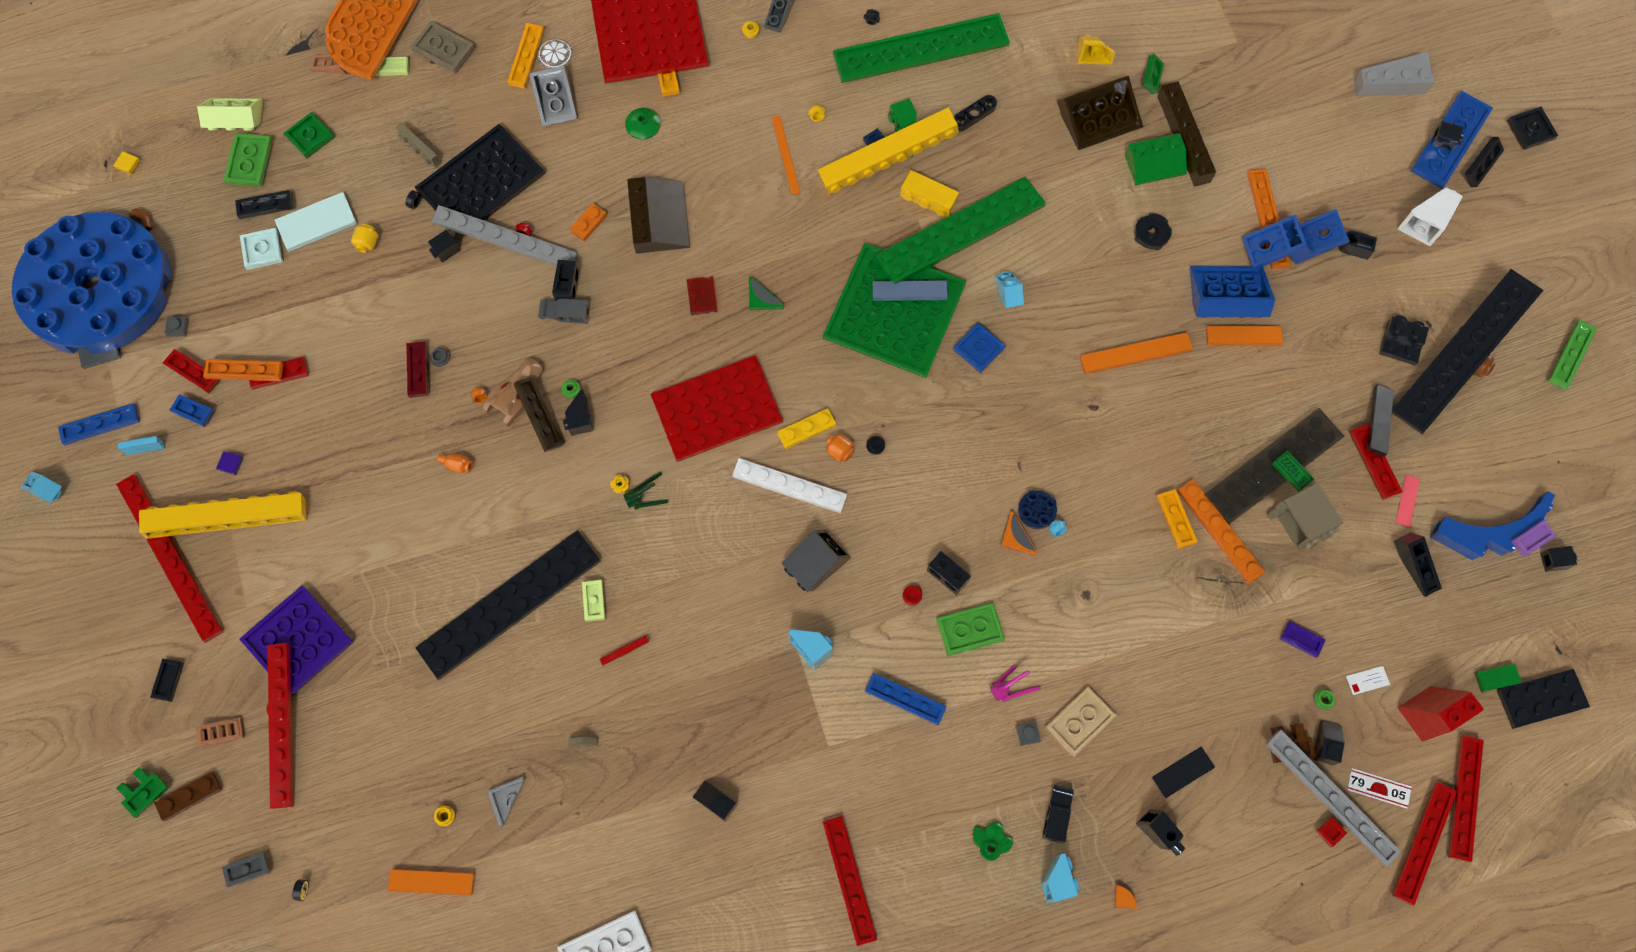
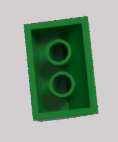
(1157, 159)

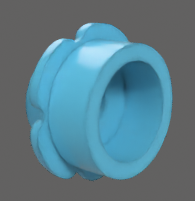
(1058, 528)

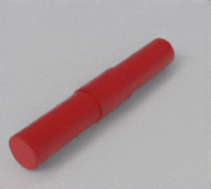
(624, 650)

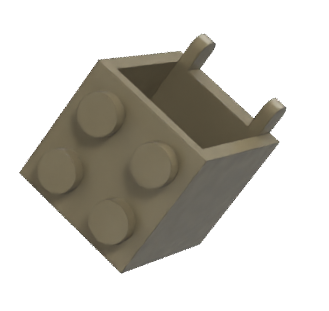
(1307, 517)

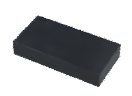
(167, 680)

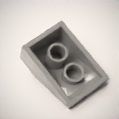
(553, 95)

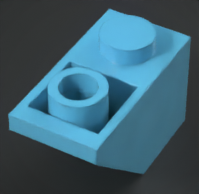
(1009, 289)

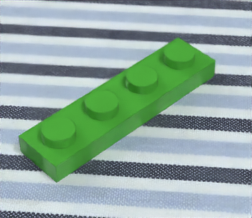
(1572, 354)

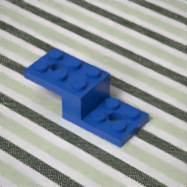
(1295, 239)

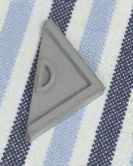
(503, 799)

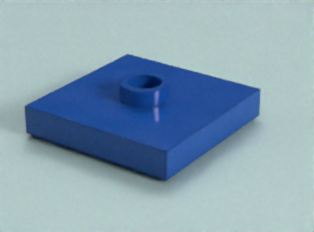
(979, 347)

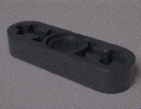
(978, 105)

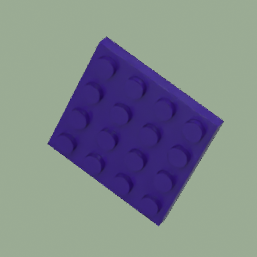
(307, 628)

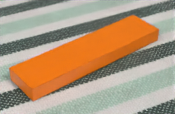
(1244, 335)
(243, 370)
(431, 882)

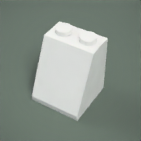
(1431, 217)

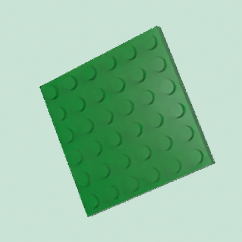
(892, 331)

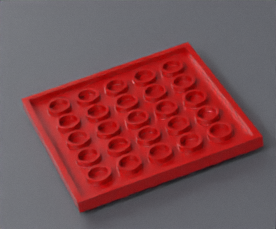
(648, 37)

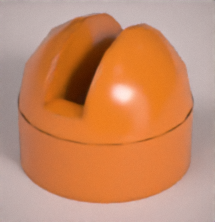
(478, 395)

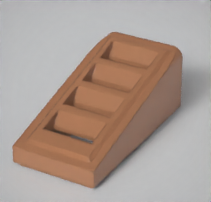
(327, 69)
(209, 728)

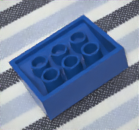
(1231, 291)

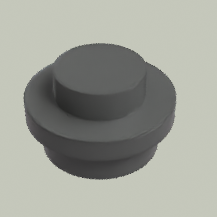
(439, 357)

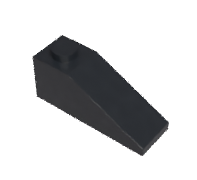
(1418, 561)

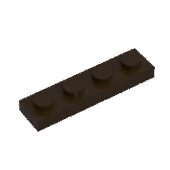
(538, 414)

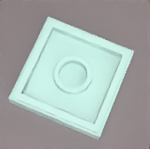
(261, 248)

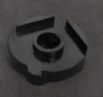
(1148, 240)

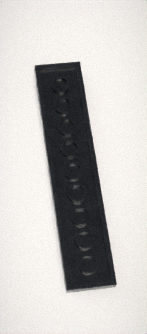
(1466, 351)
(507, 605)

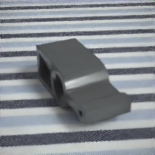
(565, 310)

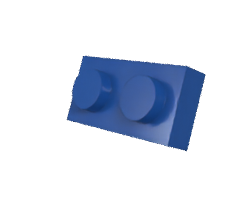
(191, 410)

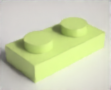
(593, 600)

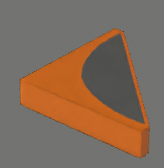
(1016, 537)

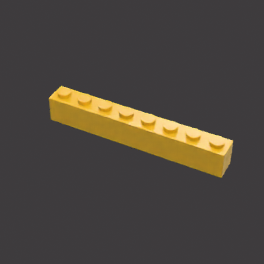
(888, 151)
(222, 515)

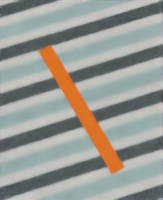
(786, 157)

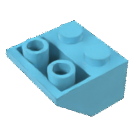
(1058, 881)

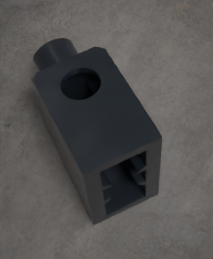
(1162, 831)

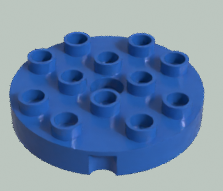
(63, 258)

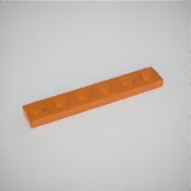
(1221, 531)

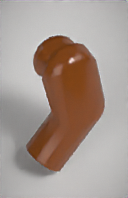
(144, 217)

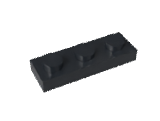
(1484, 162)
(264, 204)

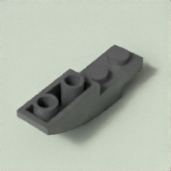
(778, 14)

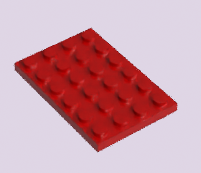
(716, 408)

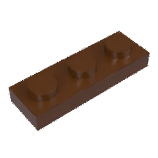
(188, 796)

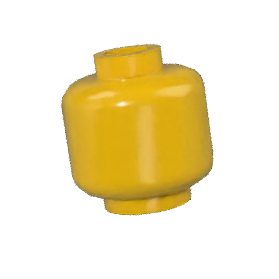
(364, 238)

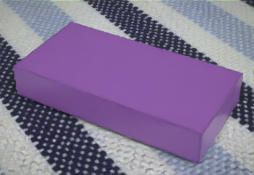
(1533, 538)

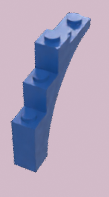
(1475, 540)

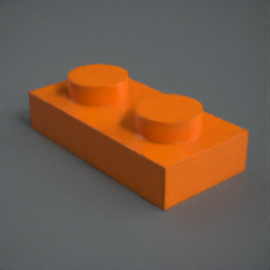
(588, 222)

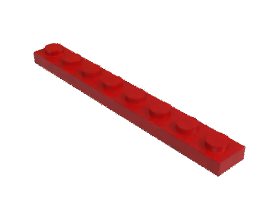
(280, 726)

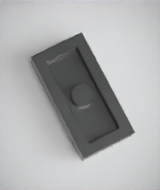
(246, 870)

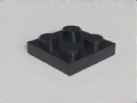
(1532, 128)

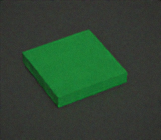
(309, 135)

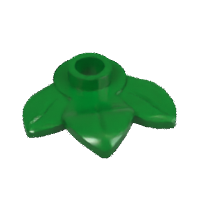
(994, 838)

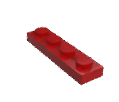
(1376, 465)

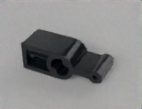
(1359, 245)
(1058, 814)

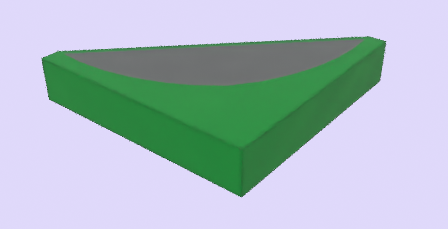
(761, 298)

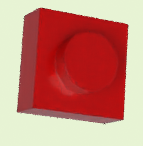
(1331, 832)

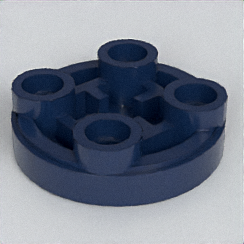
(1037, 509)

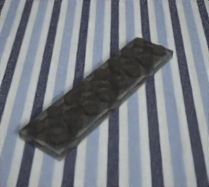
(1260, 478)

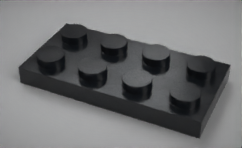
(1543, 698)

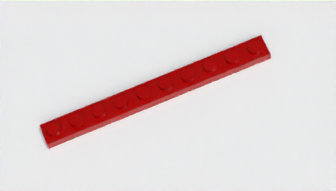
(173, 565)

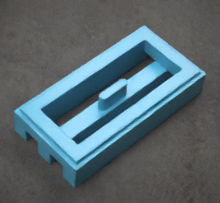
(141, 445)

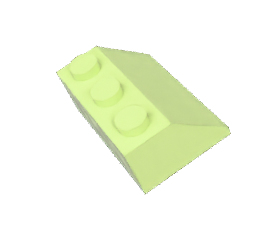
(230, 113)

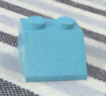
(811, 646)

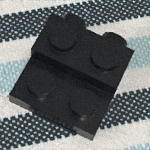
(1403, 339)

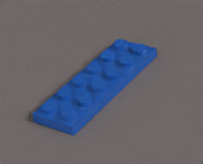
(1438, 163)

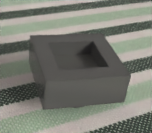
(176, 327)
(1028, 734)

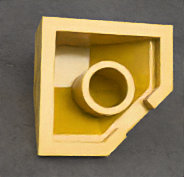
(1094, 51)

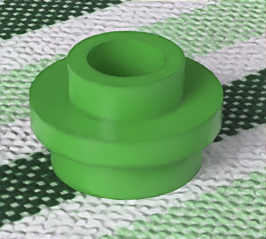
(570, 394)
(1328, 695)

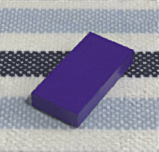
(1302, 639)

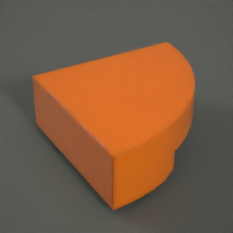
(1124, 898)

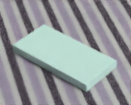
(315, 222)

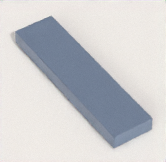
(909, 290)

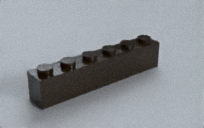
(1182, 121)

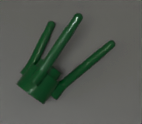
(633, 496)

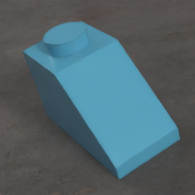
(41, 487)

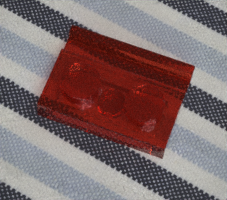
(701, 295)

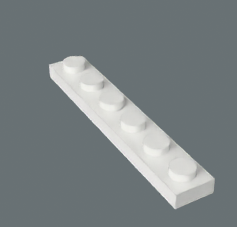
(789, 485)

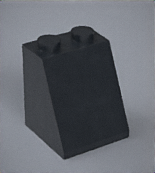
(815, 560)

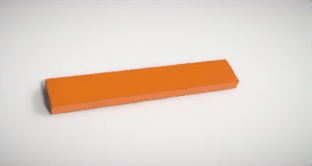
(1265, 206)
(1136, 353)

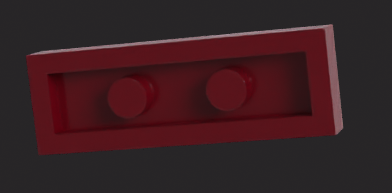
(417, 369)

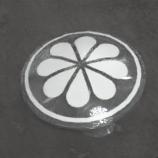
(554, 53)

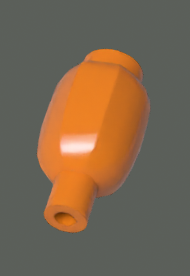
(456, 462)

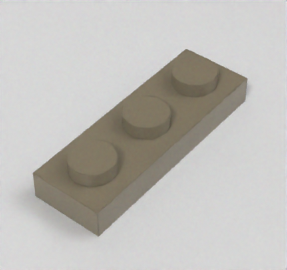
(417, 145)

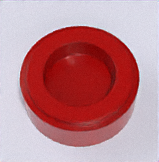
(912, 595)

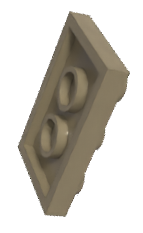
(442, 47)

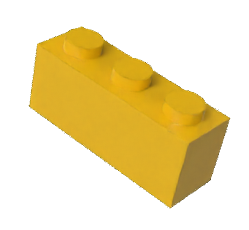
(929, 194)

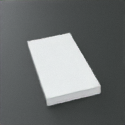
(616, 936)

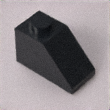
(578, 416)
(1329, 744)
(715, 801)

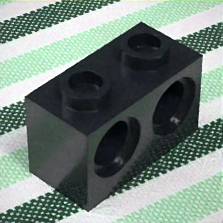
(565, 280)
(948, 573)

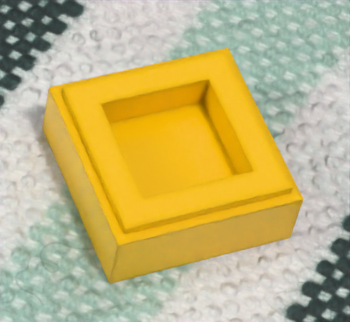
(126, 163)

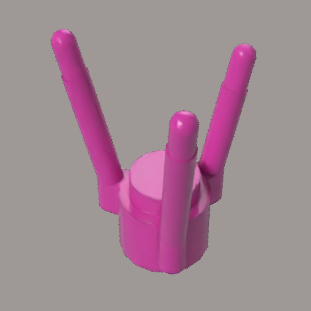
(1001, 690)

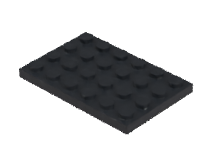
(481, 176)

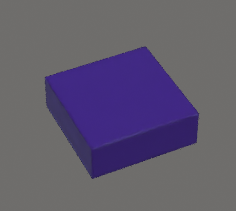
(229, 463)

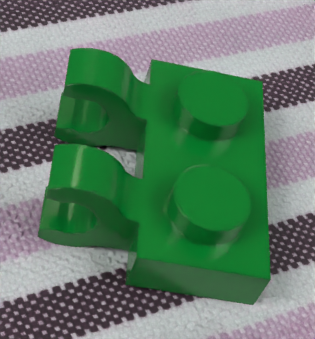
(144, 795)

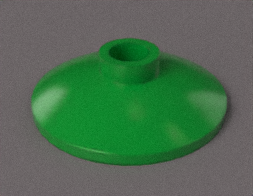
(644, 129)

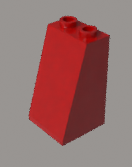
(1439, 711)

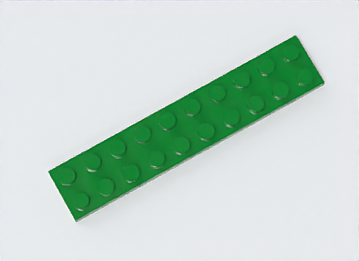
(920, 48)
(959, 231)

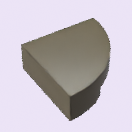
(582, 741)

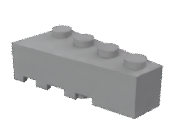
(1396, 77)

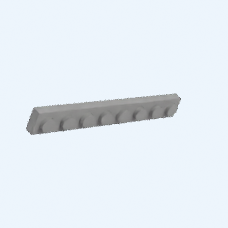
(501, 236)
(1333, 798)

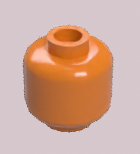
(840, 447)

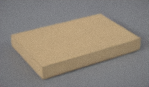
(1080, 722)

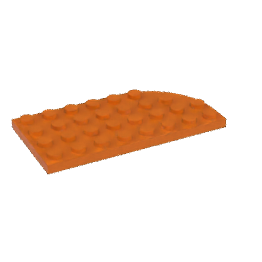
(364, 32)

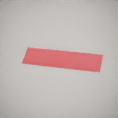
(1407, 500)

